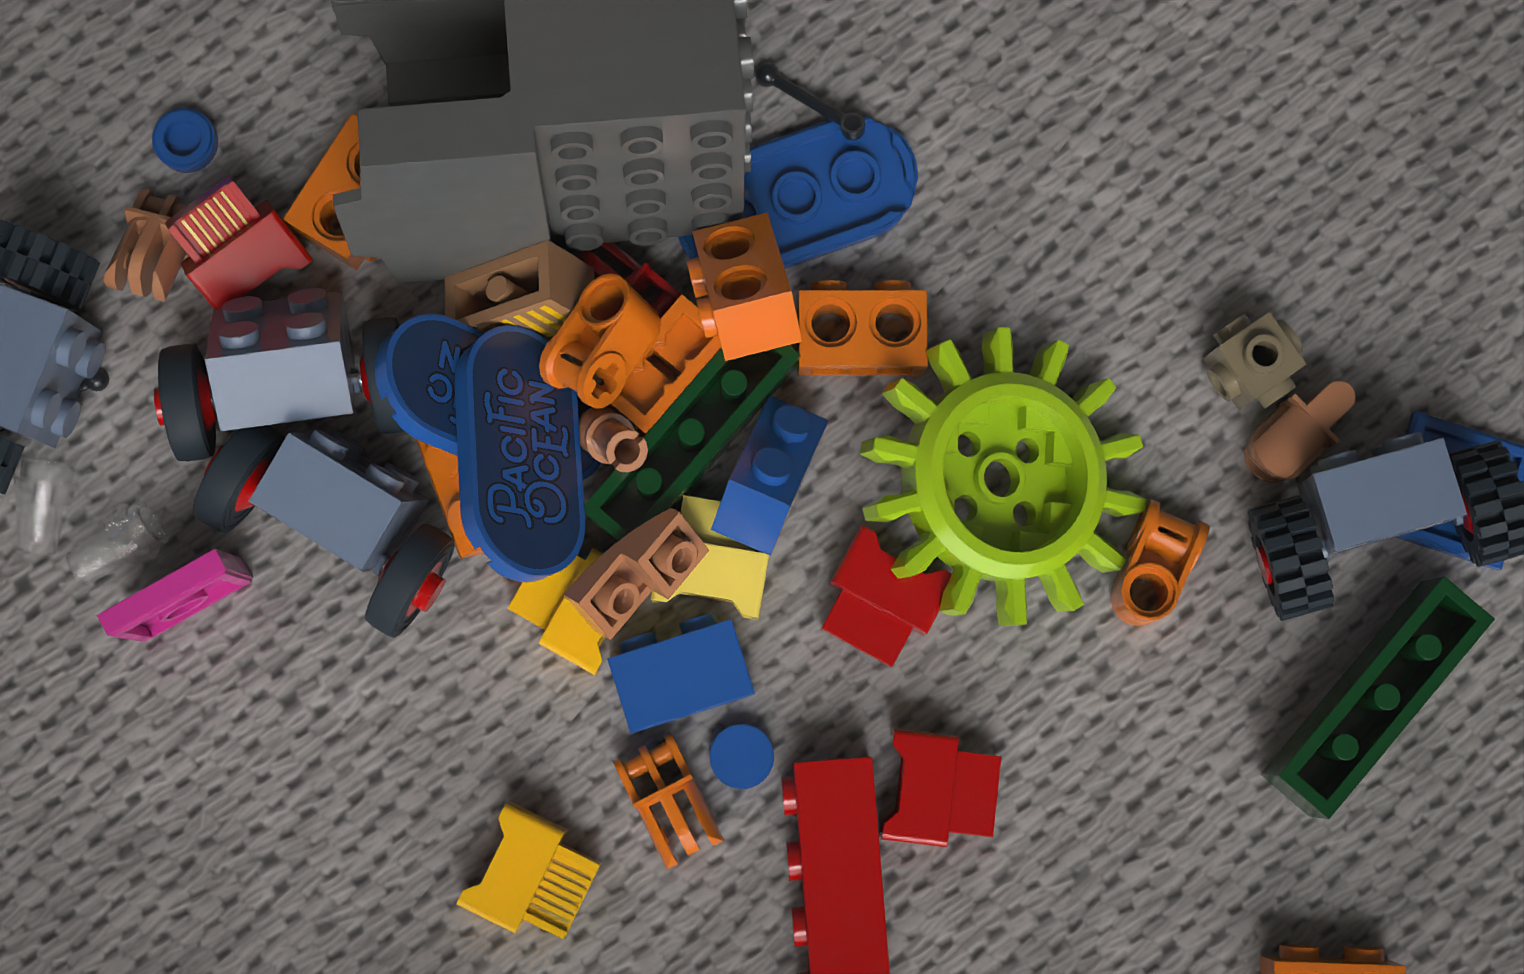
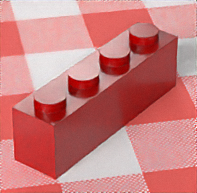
(837, 866)

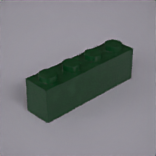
(690, 438)
(1377, 697)

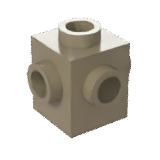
(1237, 374)

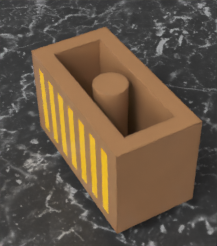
(521, 289)

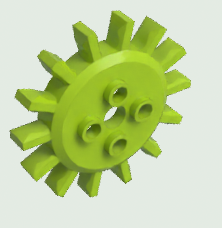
(1058, 486)

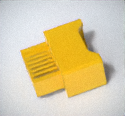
(564, 627)
(532, 876)

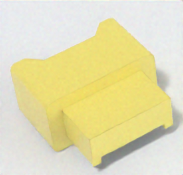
(728, 570)

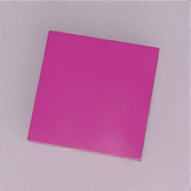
(176, 597)

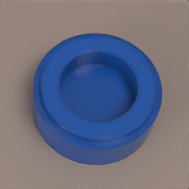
(185, 140)
(741, 756)

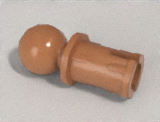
(611, 439)

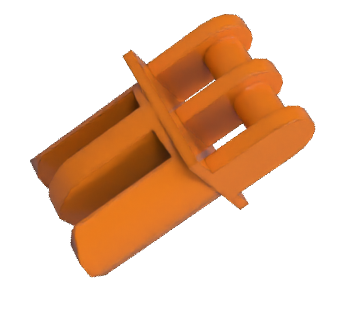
(648, 762)

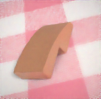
(645, 560)

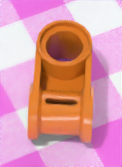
(604, 338)
(1162, 553)

